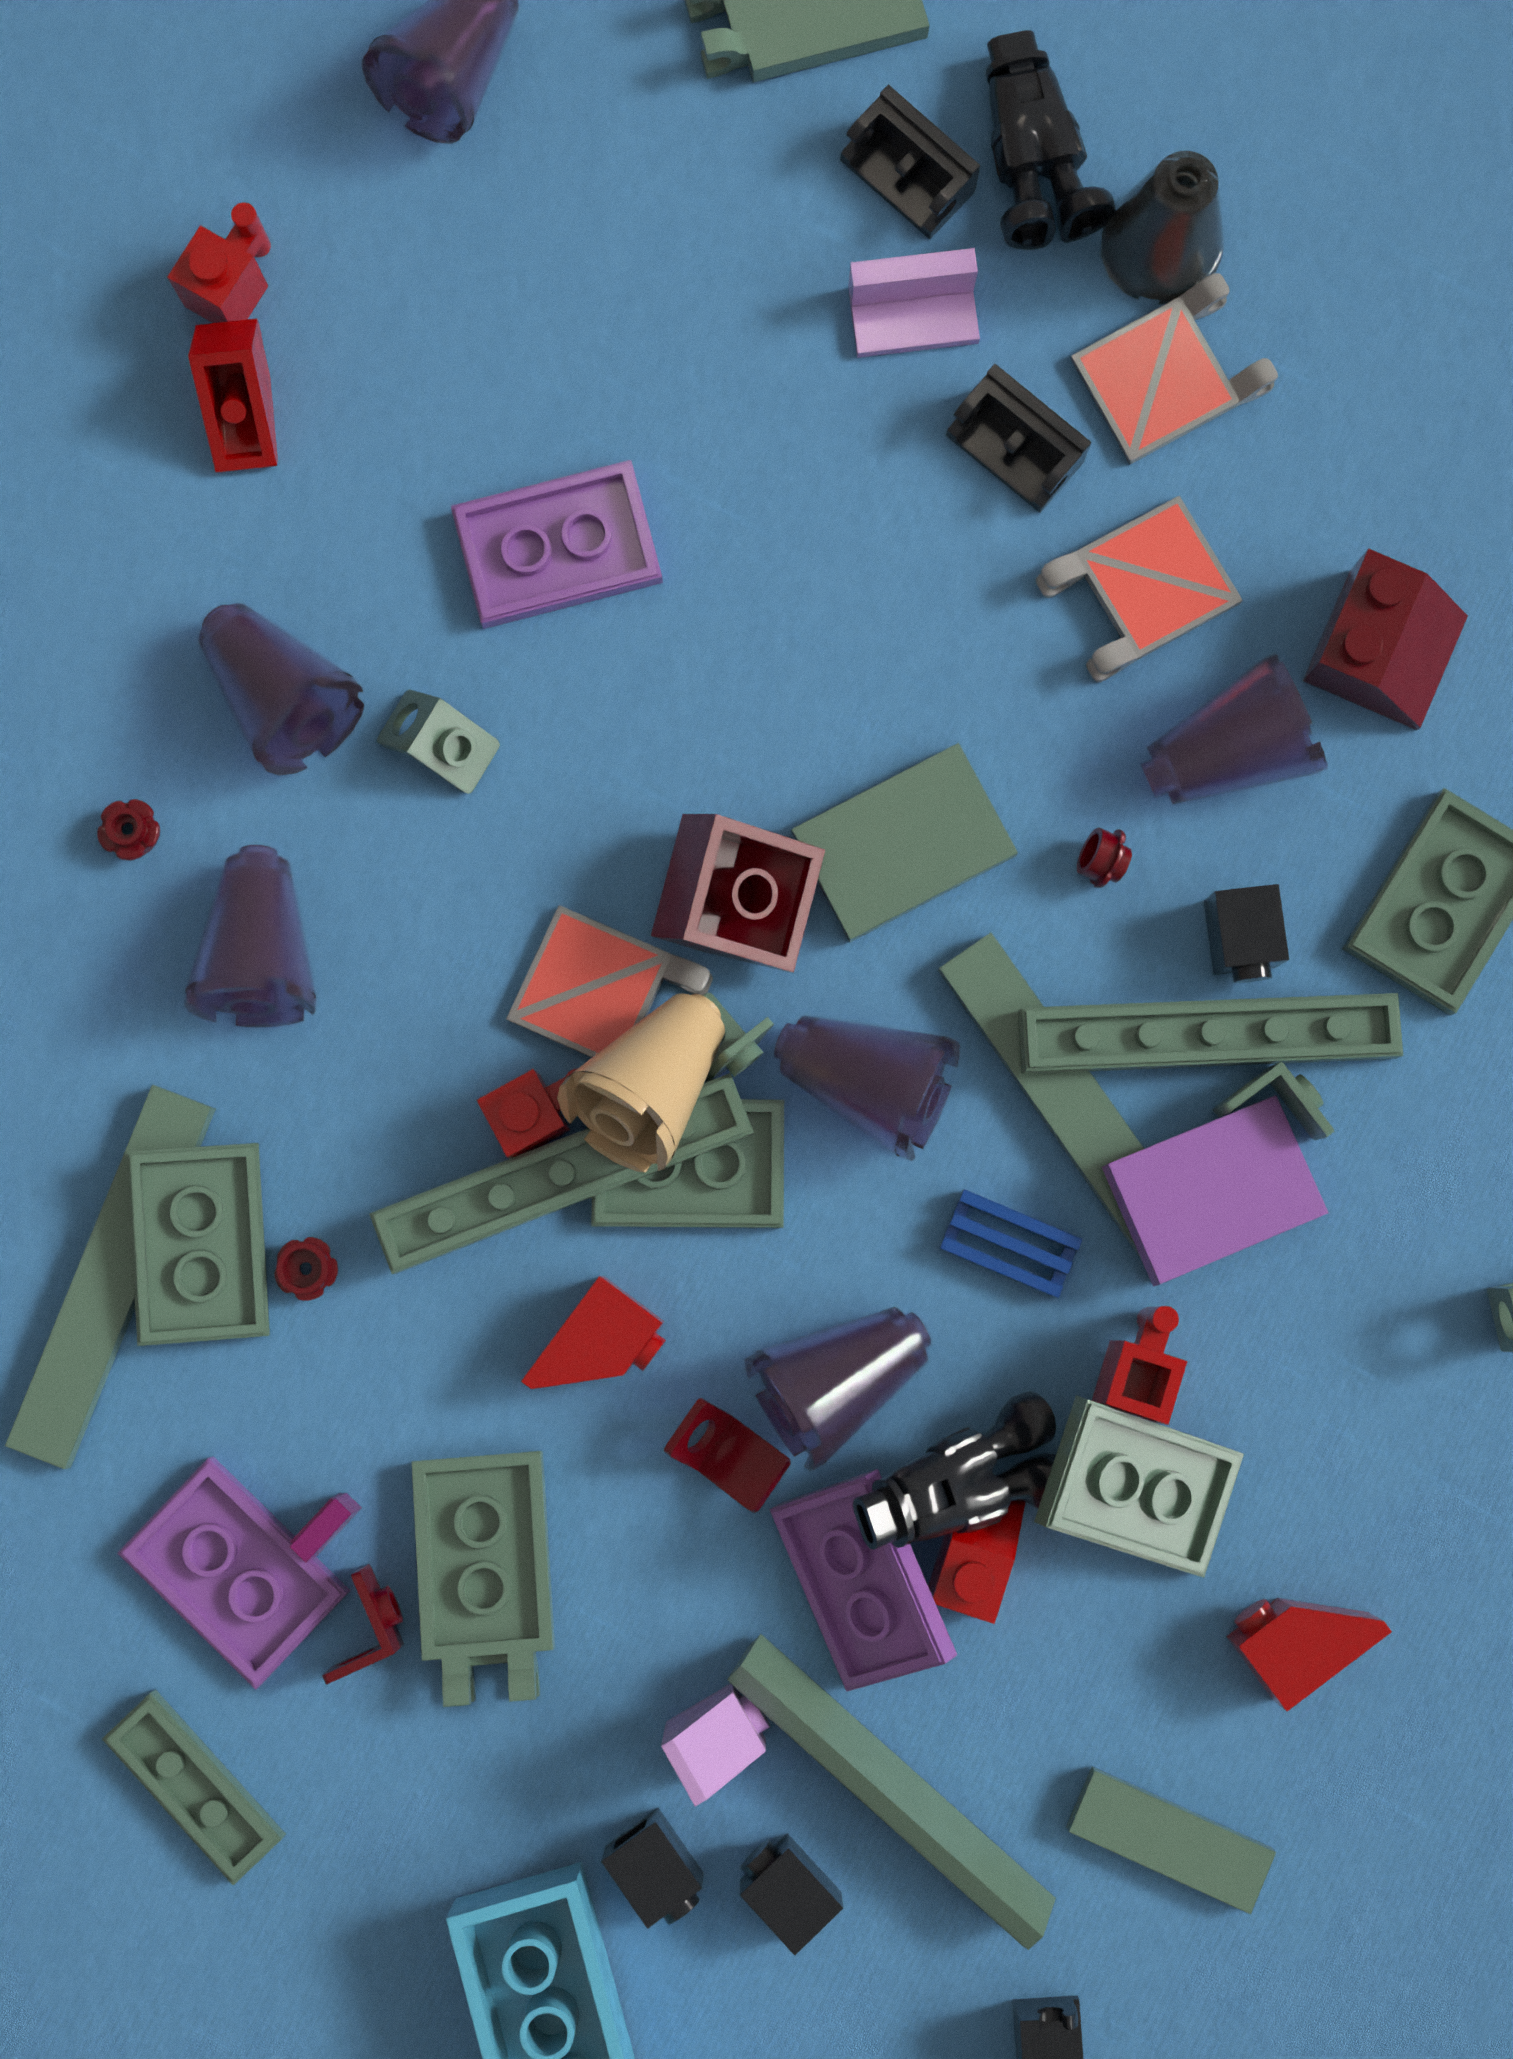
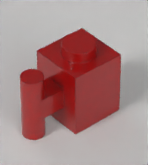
(221, 275)
(524, 1113)
(1139, 1374)

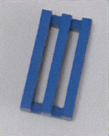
(1061, 1264)

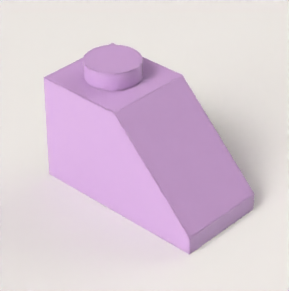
(714, 1741)

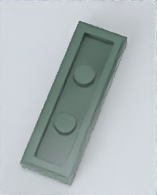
(194, 1787)
(1171, 1840)

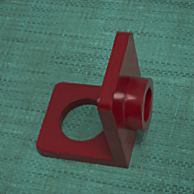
(729, 1455)
(383, 1614)

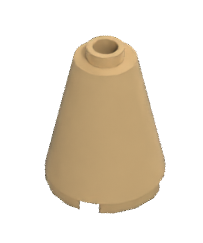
(646, 1083)

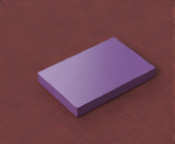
(556, 544)
(1214, 1190)
(233, 1572)
(865, 1600)

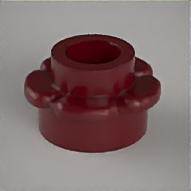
(144, 834)
(1104, 857)
(288, 1271)

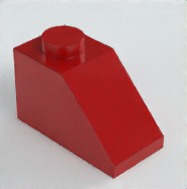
(234, 394)
(599, 1339)
(977, 1566)
(1301, 1644)

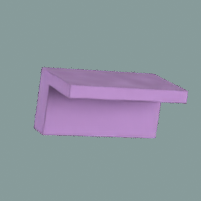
(914, 302)

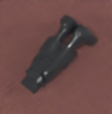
(1036, 138)
(954, 1481)

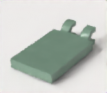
(802, 34)
(483, 1569)

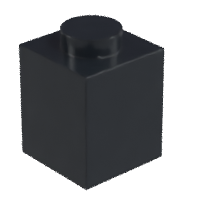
(1246, 932)
(654, 1870)
(789, 1892)

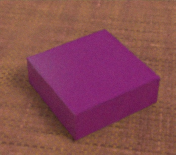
(324, 1526)

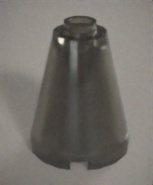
(1166, 230)

